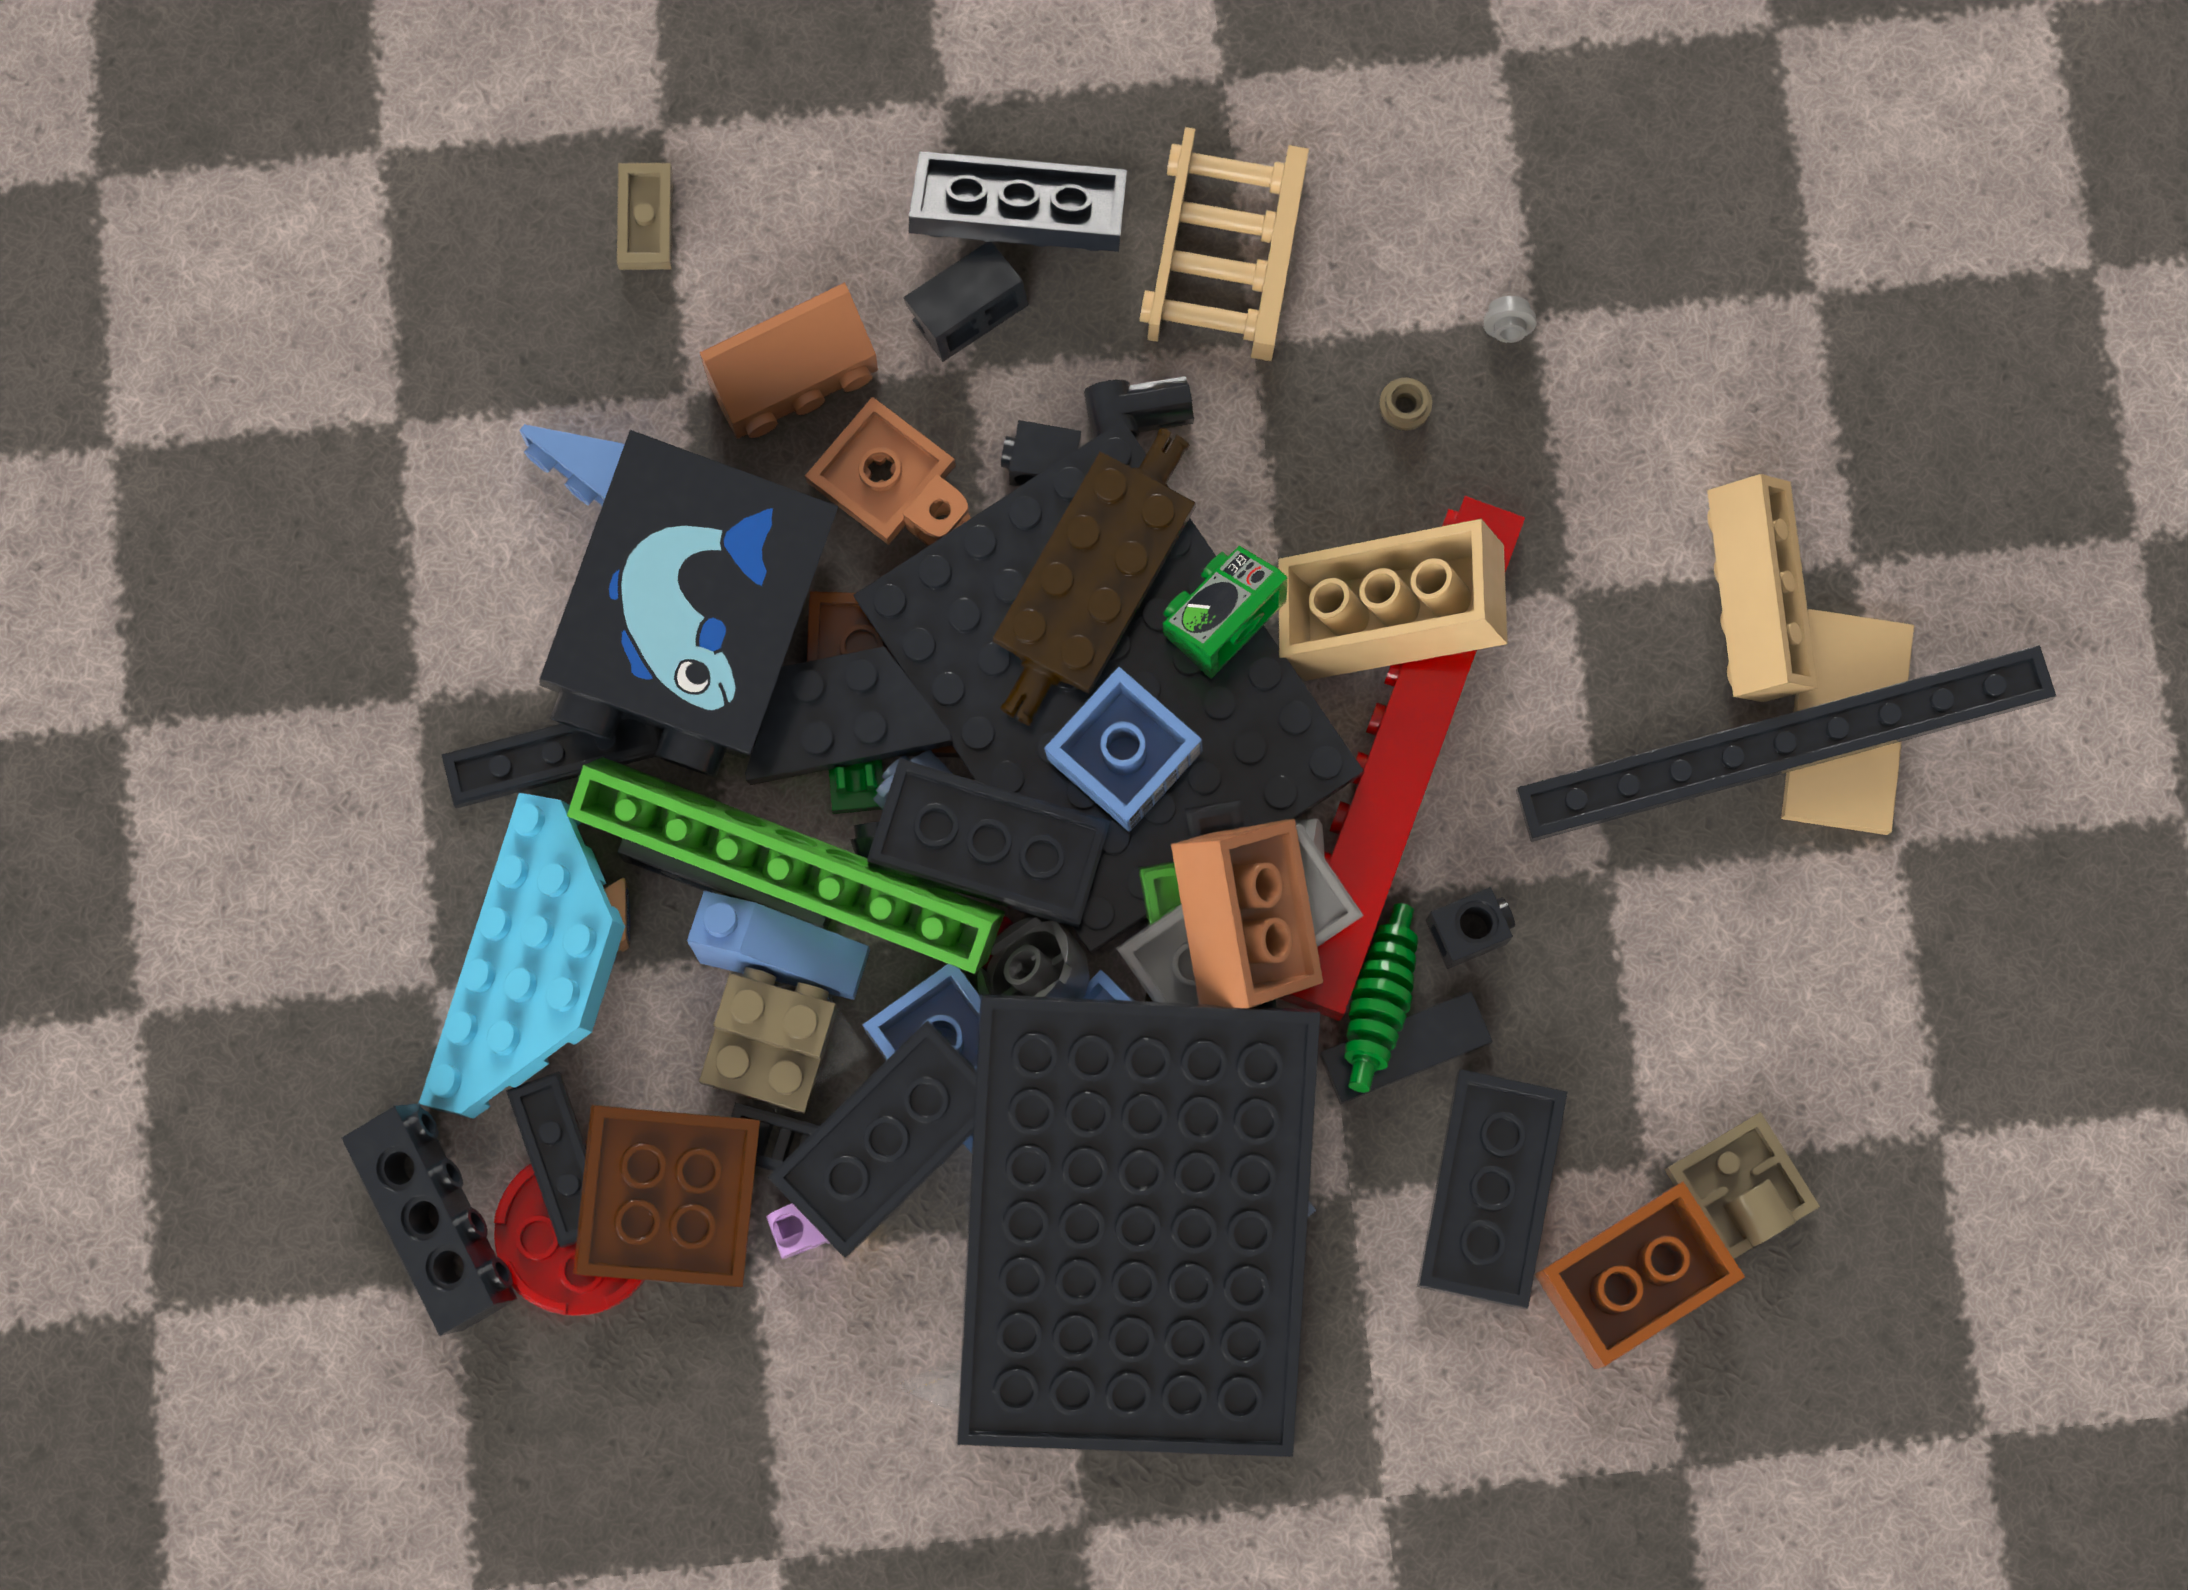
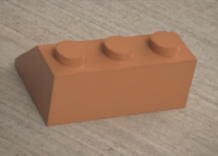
(790, 362)
(1247, 914)

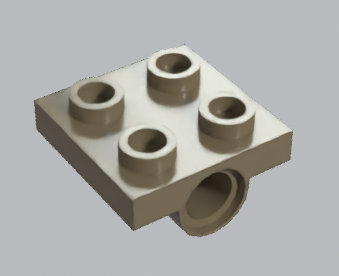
(1745, 1185)

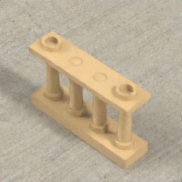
(1265, 276)

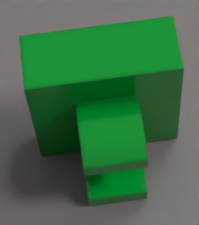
(855, 787)

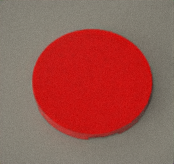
(539, 1265)

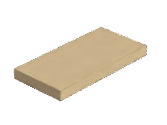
(1850, 659)

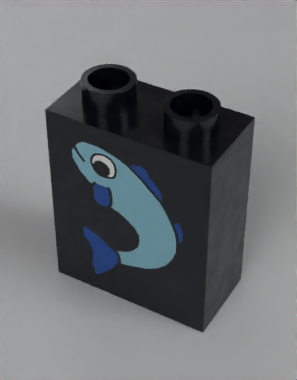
(685, 603)

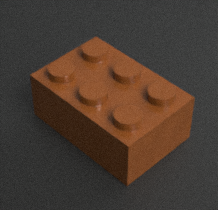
(1639, 1276)

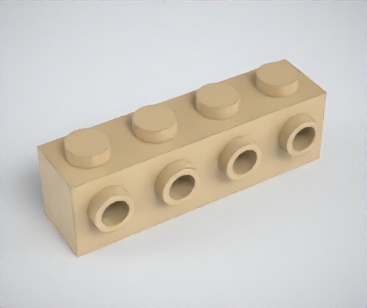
(1761, 588)

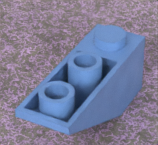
(582, 459)

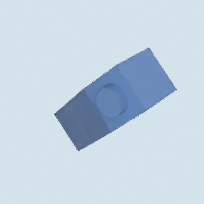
(745, 934)

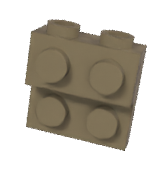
(769, 1040)

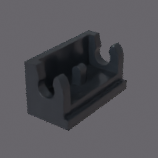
(966, 300)

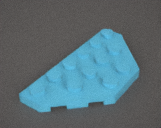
(531, 963)

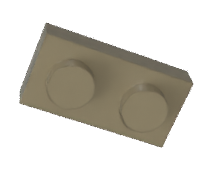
(644, 216)

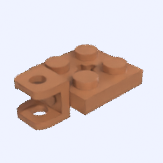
(913, 493)

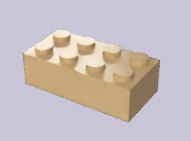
(1393, 600)

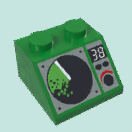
(1225, 609)

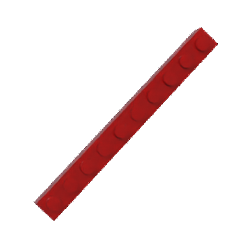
(1392, 788)

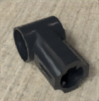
(1140, 406)

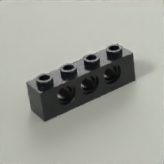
(404, 1206)

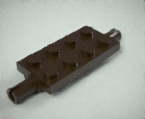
(1093, 574)

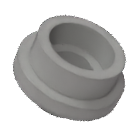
(1509, 319)

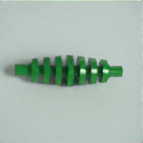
(1381, 997)

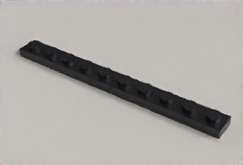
(1785, 743)

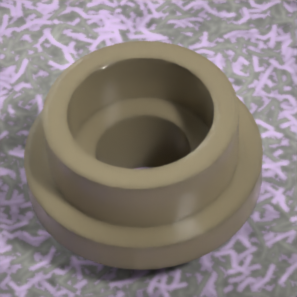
(1410, 389)

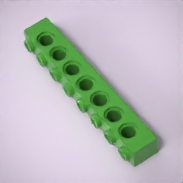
(785, 864)

